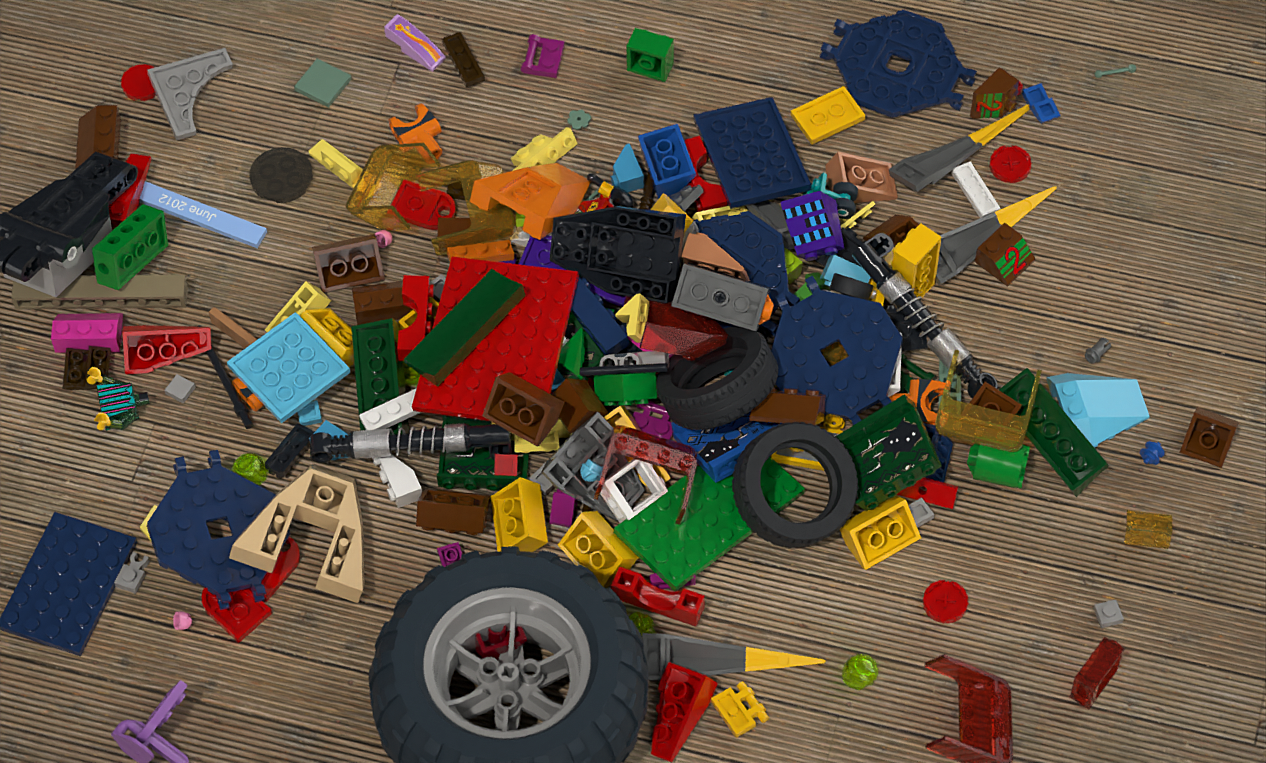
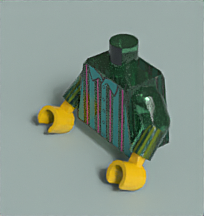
(116, 401)

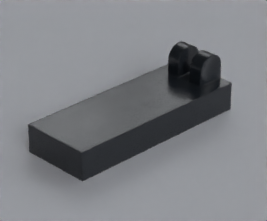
(289, 451)

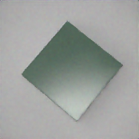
(322, 82)

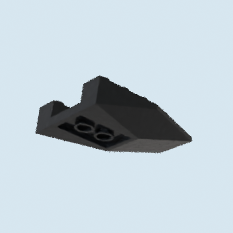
(622, 250)

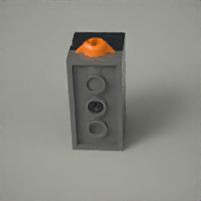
(723, 297)

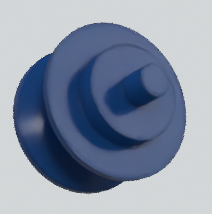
(1152, 452)

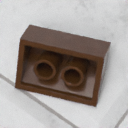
(98, 132)
(348, 263)
(379, 302)
(790, 407)
(522, 408)
(452, 511)

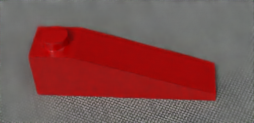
(129, 200)
(156, 346)
(681, 705)

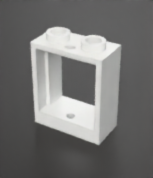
(615, 499)

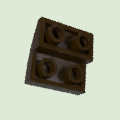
(78, 364)

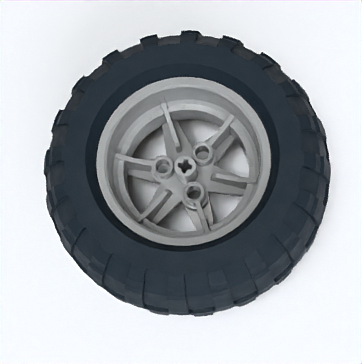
(559, 611)

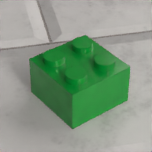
(650, 54)
(625, 388)

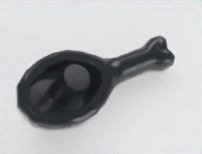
(618, 195)

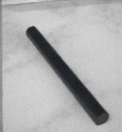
(623, 369)

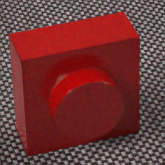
(505, 465)

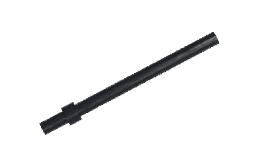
(239, 407)

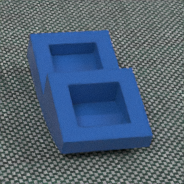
(1039, 103)

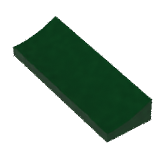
(465, 327)
(377, 367)
(1056, 435)

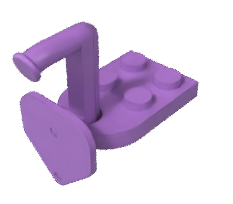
(145, 733)

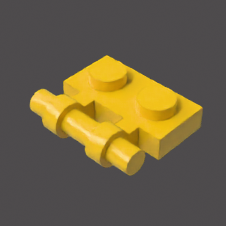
(733, 711)

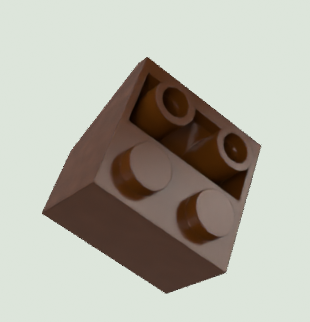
(895, 227)

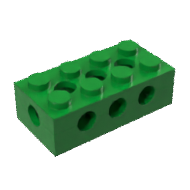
(130, 247)

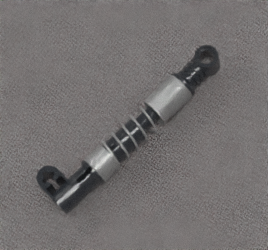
(898, 291)
(381, 443)

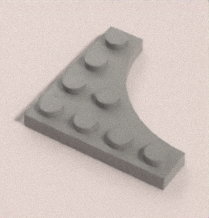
(180, 83)

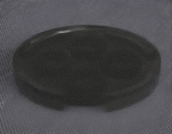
(281, 174)

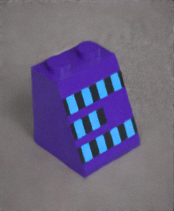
(813, 225)

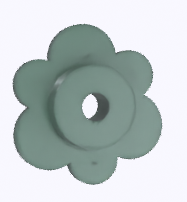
(579, 119)

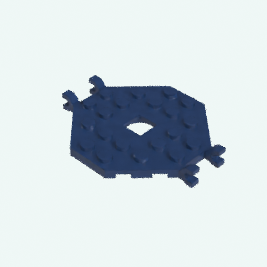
(922, 41)
(755, 248)
(863, 332)
(181, 531)

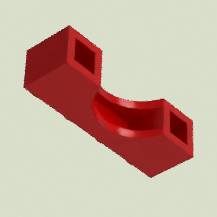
(713, 195)
(415, 295)
(679, 605)

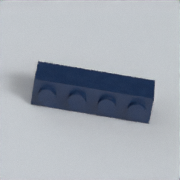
(598, 321)

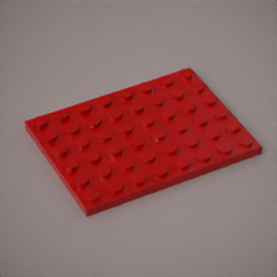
(522, 343)

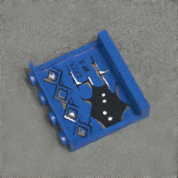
(721, 446)

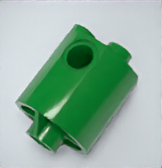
(998, 465)

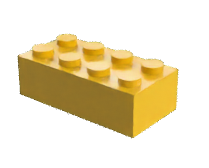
(918, 258)

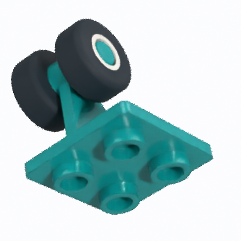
(842, 192)

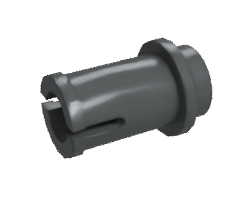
(1094, 354)

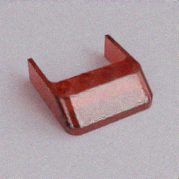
(680, 331)
(652, 450)
(983, 715)

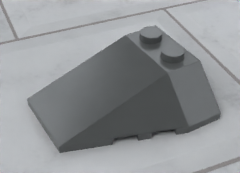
(590, 443)

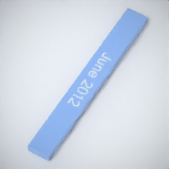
(202, 215)

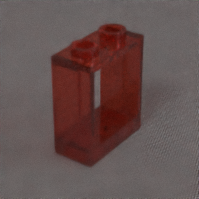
(1096, 672)

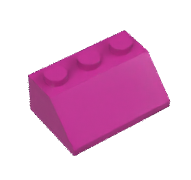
(87, 330)

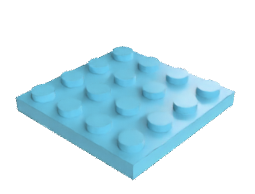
(288, 367)

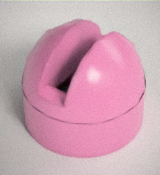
(382, 236)
(182, 620)

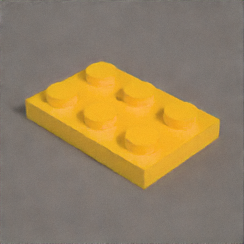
(827, 115)

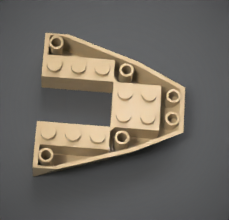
(323, 500)

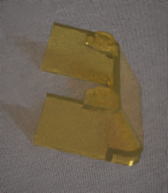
(382, 179)

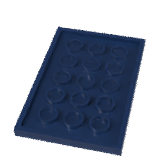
(751, 152)
(67, 584)

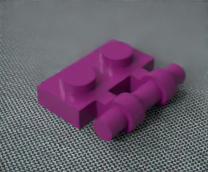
(654, 425)

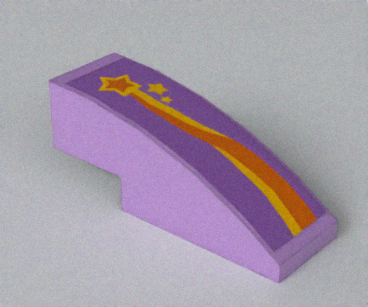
(414, 43)

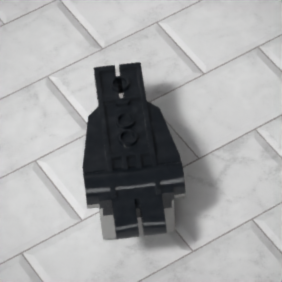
(53, 232)

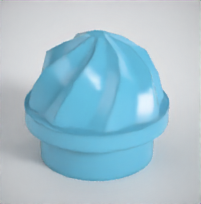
(590, 470)

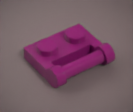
(549, 58)

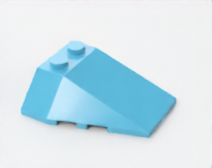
(1099, 403)

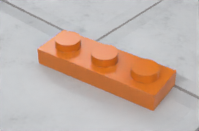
(490, 251)

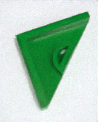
(573, 353)

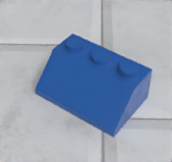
(668, 156)

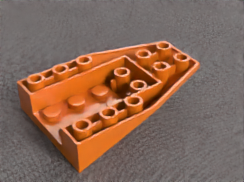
(534, 192)

